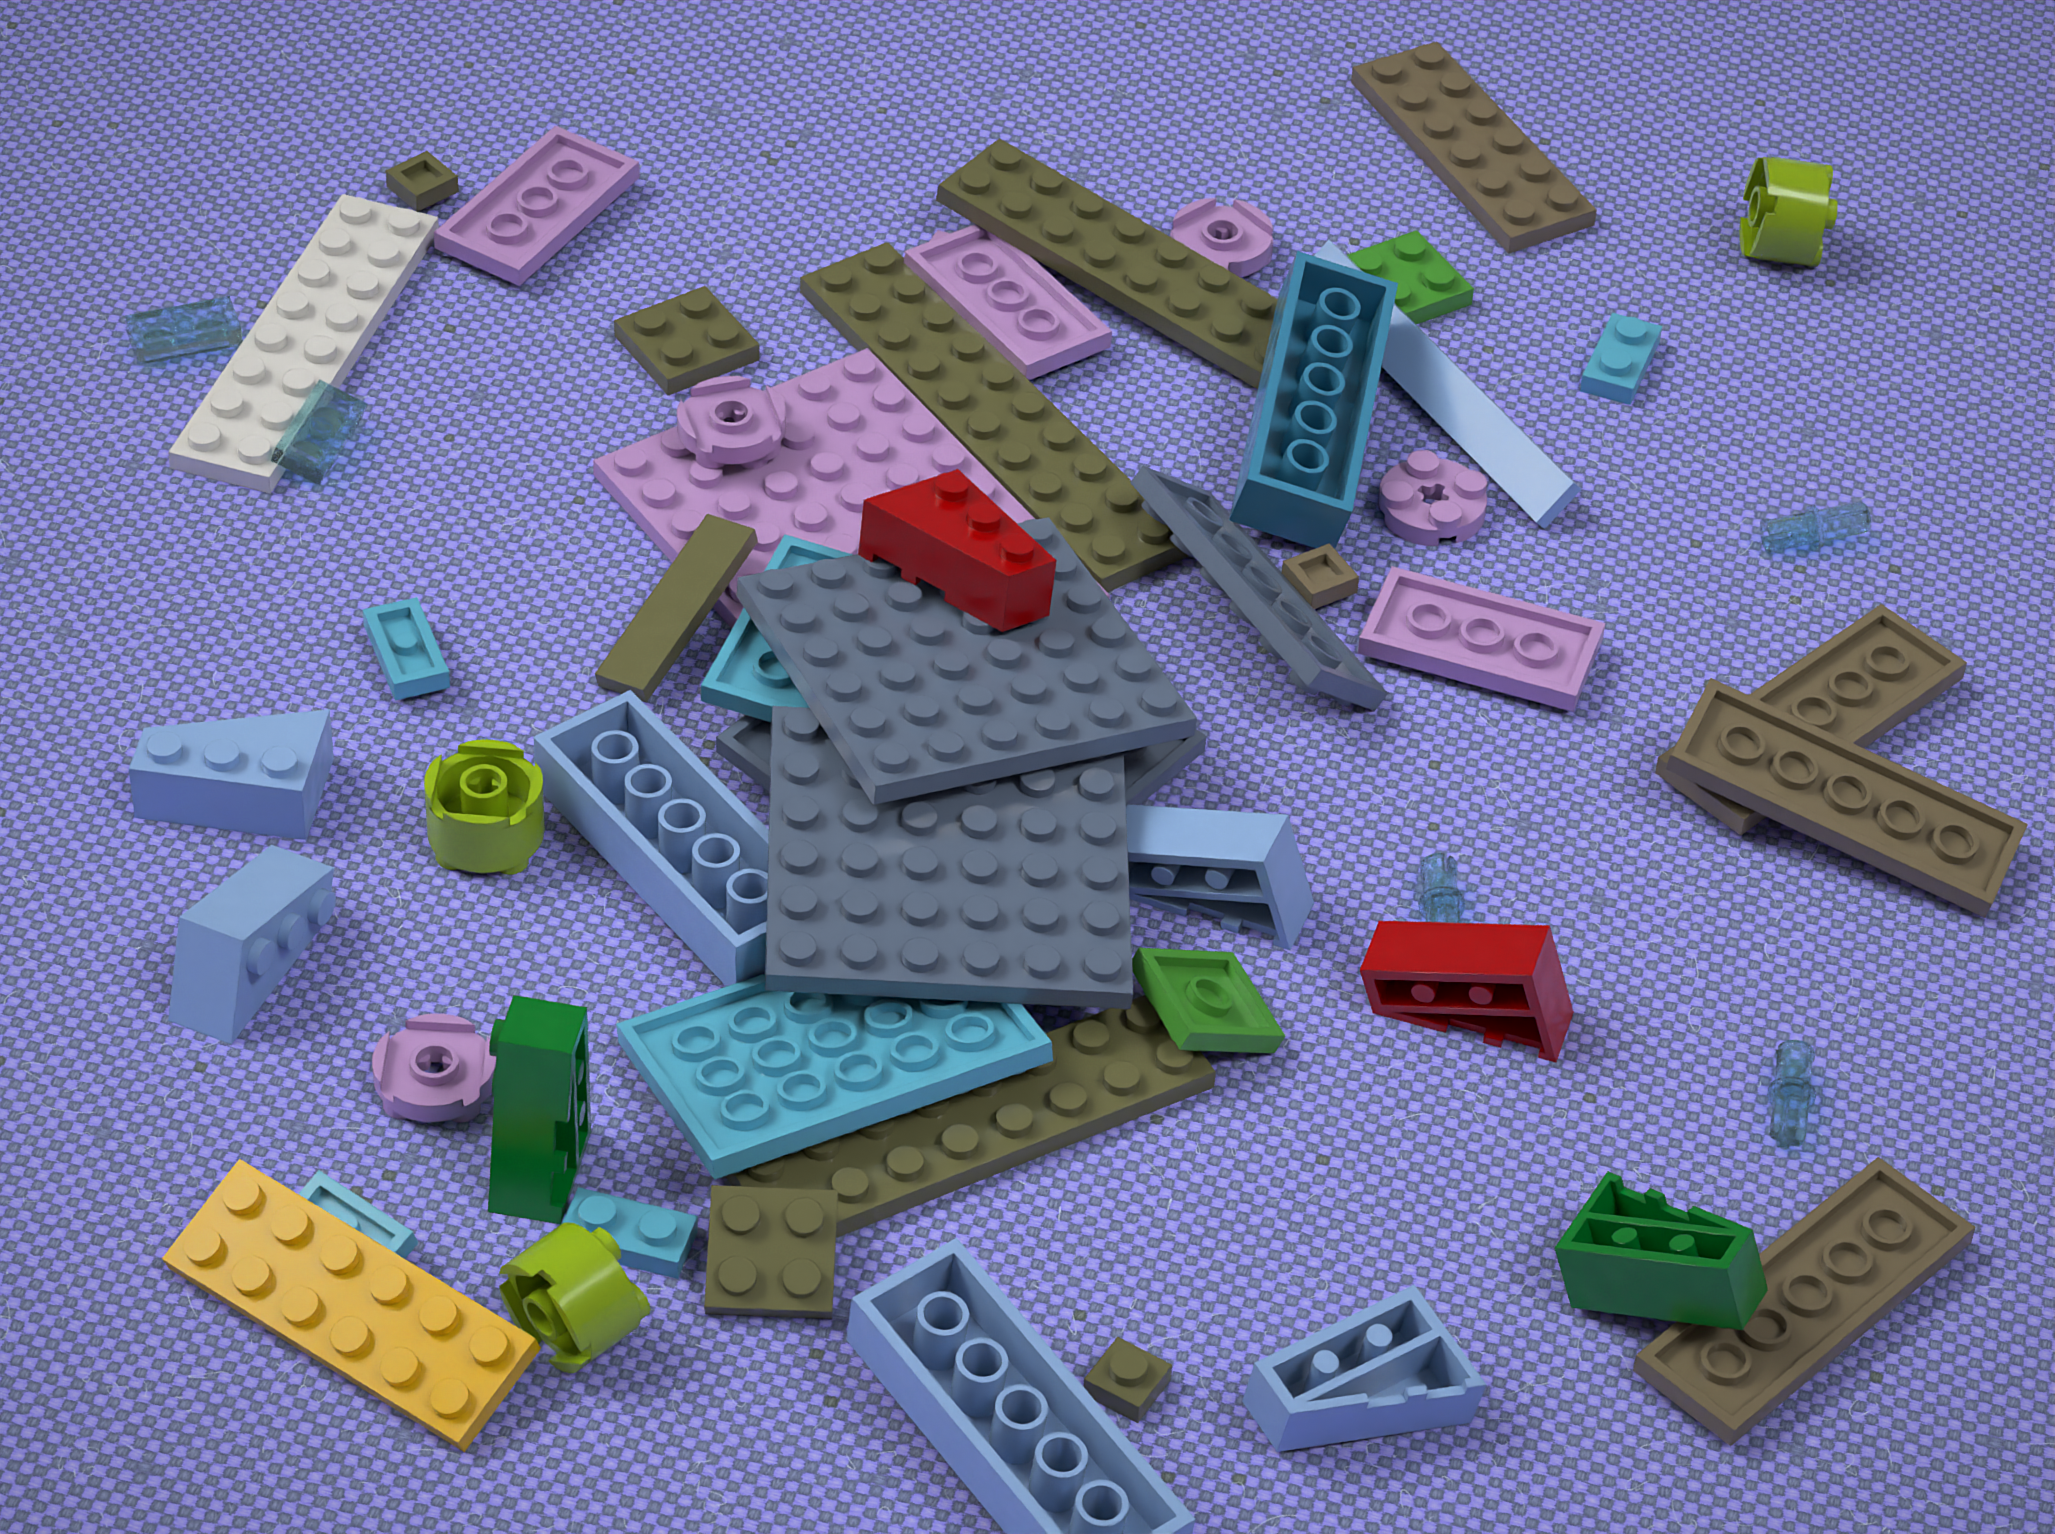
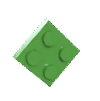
(1424, 277)
(1206, 1000)

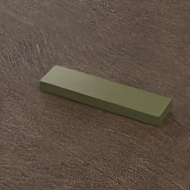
(676, 607)

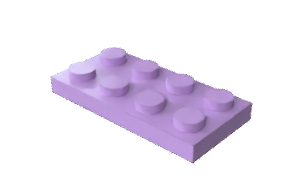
(536, 205)
(1009, 300)
(1481, 638)

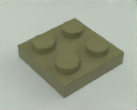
(686, 340)
(771, 1252)

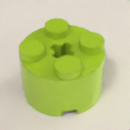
(1787, 210)
(484, 808)
(573, 1294)

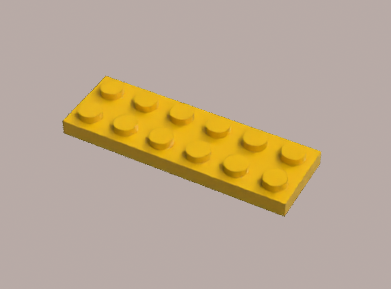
(352, 1304)

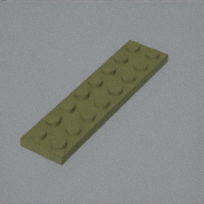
(1115, 256)
(1099, 1078)

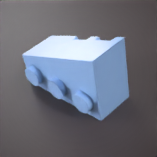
(235, 773)
(1220, 865)
(246, 939)
(1365, 1378)

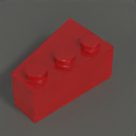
(962, 545)
(1473, 978)

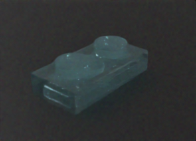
(183, 330)
(319, 432)

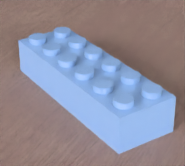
(664, 828)
(1004, 1405)

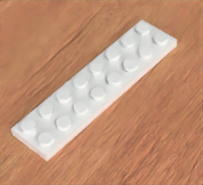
(304, 334)

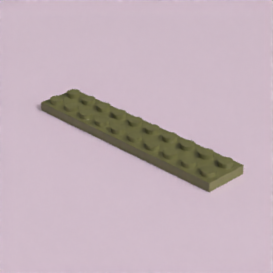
(993, 412)

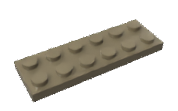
(1473, 147)
(1849, 687)
(1847, 797)
(1825, 1290)

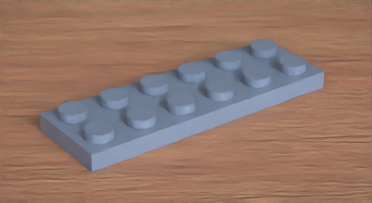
(1258, 590)

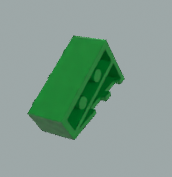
(538, 1107)
(1658, 1261)

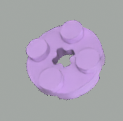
(1229, 236)
(753, 435)
(1457, 493)
(439, 1096)

